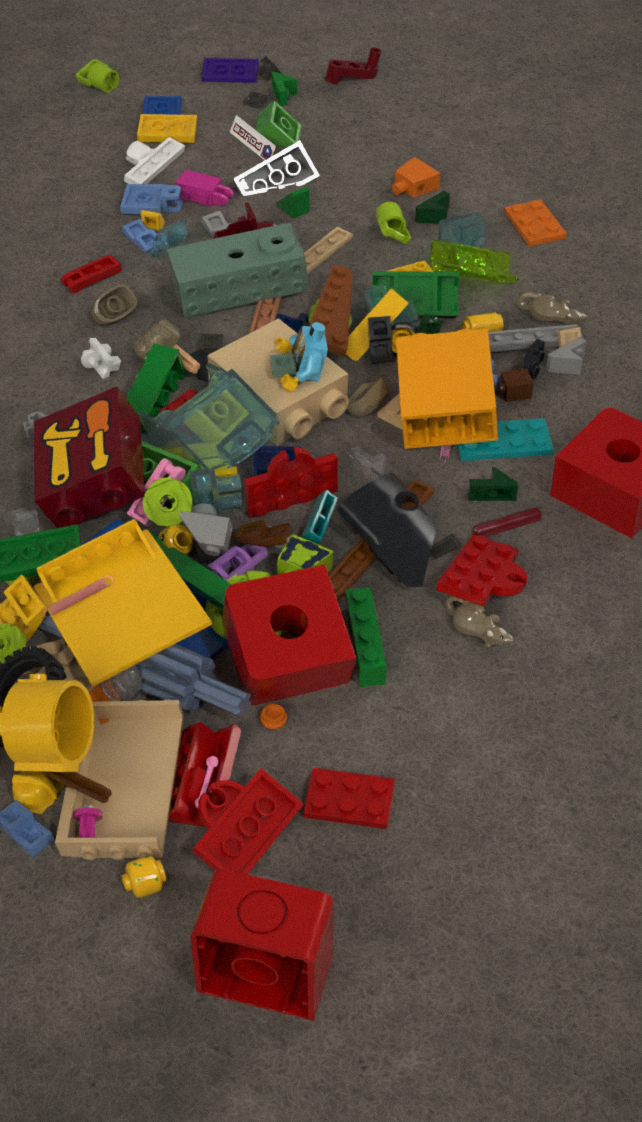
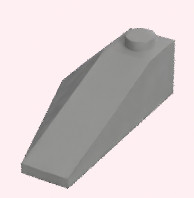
(280, 170)

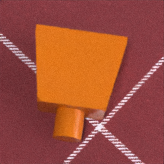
(415, 178)

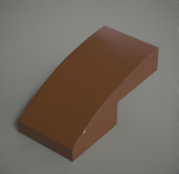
(258, 534)

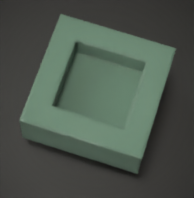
(282, 364)

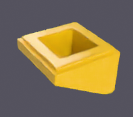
(152, 220)

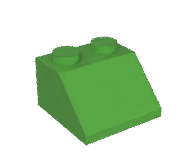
(278, 125)

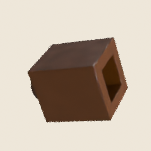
(515, 385)

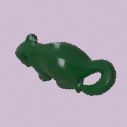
(430, 324)

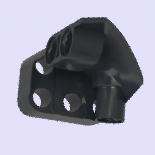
(395, 535)

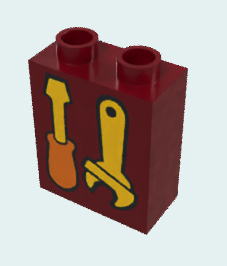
(88, 459)

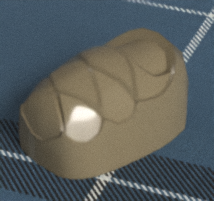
(113, 305)
(161, 333)
(367, 398)

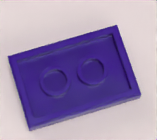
(230, 70)

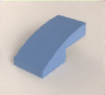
(139, 235)
(24, 829)

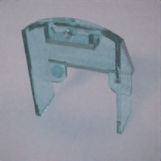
(216, 425)

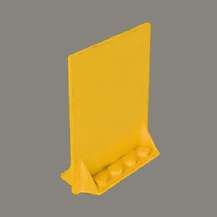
(131, 618)

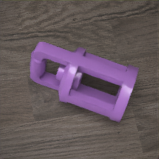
(238, 559)

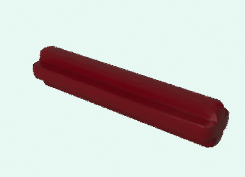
(507, 522)

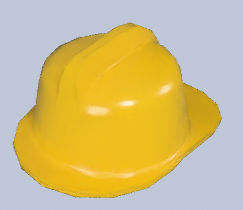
(35, 790)

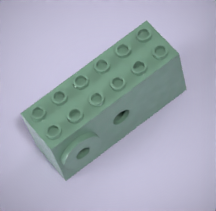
(237, 269)

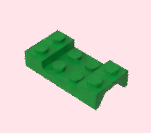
(431, 291)

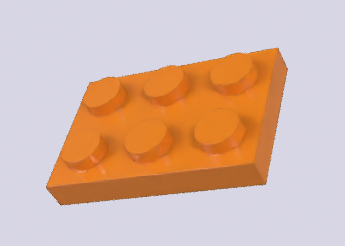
(535, 222)

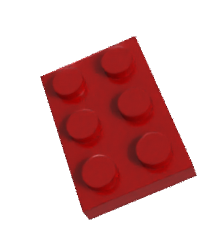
(349, 798)

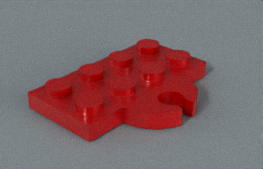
(290, 482)
(483, 570)
(244, 822)

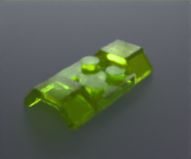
(471, 261)

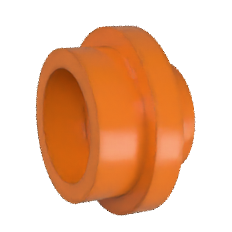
(273, 716)

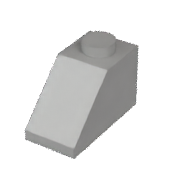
(209, 531)

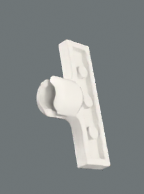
(150, 161)

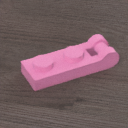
(164, 467)

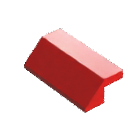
(195, 747)

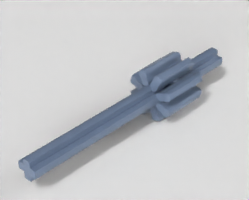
(181, 676)

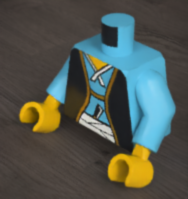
(308, 352)

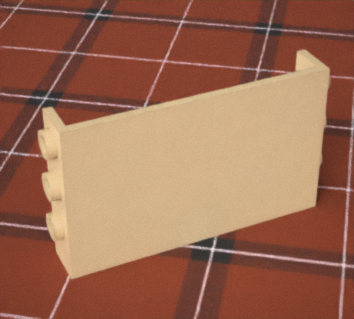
(138, 763)

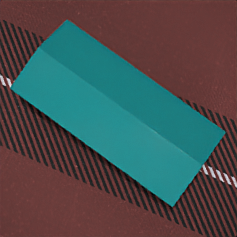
(316, 520)

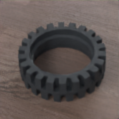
(25, 661)

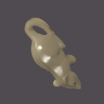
(548, 310)
(472, 621)

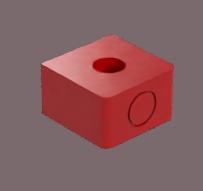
(603, 471)
(283, 667)
(263, 943)

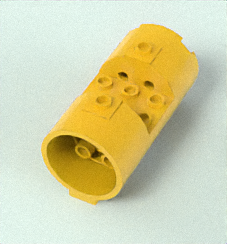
(47, 724)

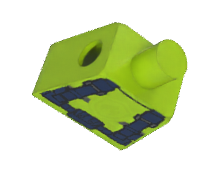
(303, 554)

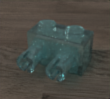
(207, 489)

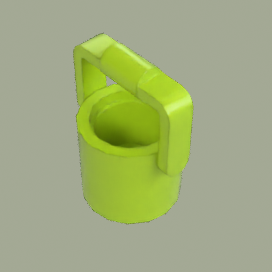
(98, 76)
(392, 222)

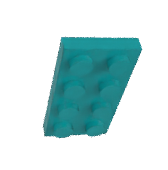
(515, 439)

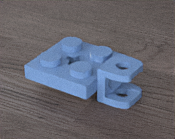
(151, 198)

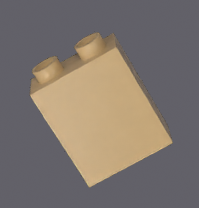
(295, 409)

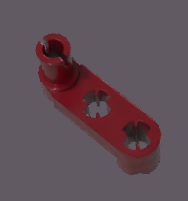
(340, 68)

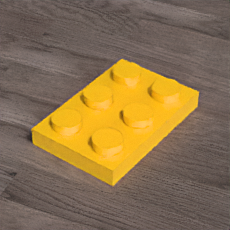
(161, 126)

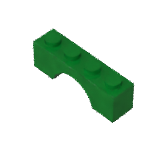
(366, 637)

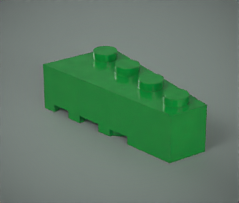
(156, 380)

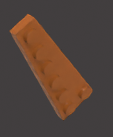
(334, 309)

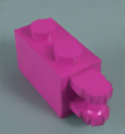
(203, 189)

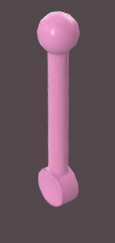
(211, 763)

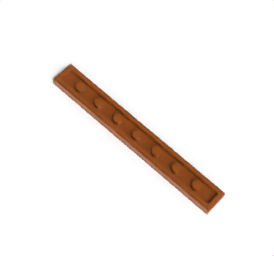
(361, 557)

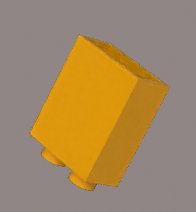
(446, 388)

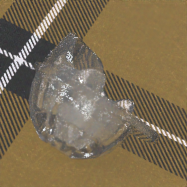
(124, 686)

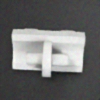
(100, 358)

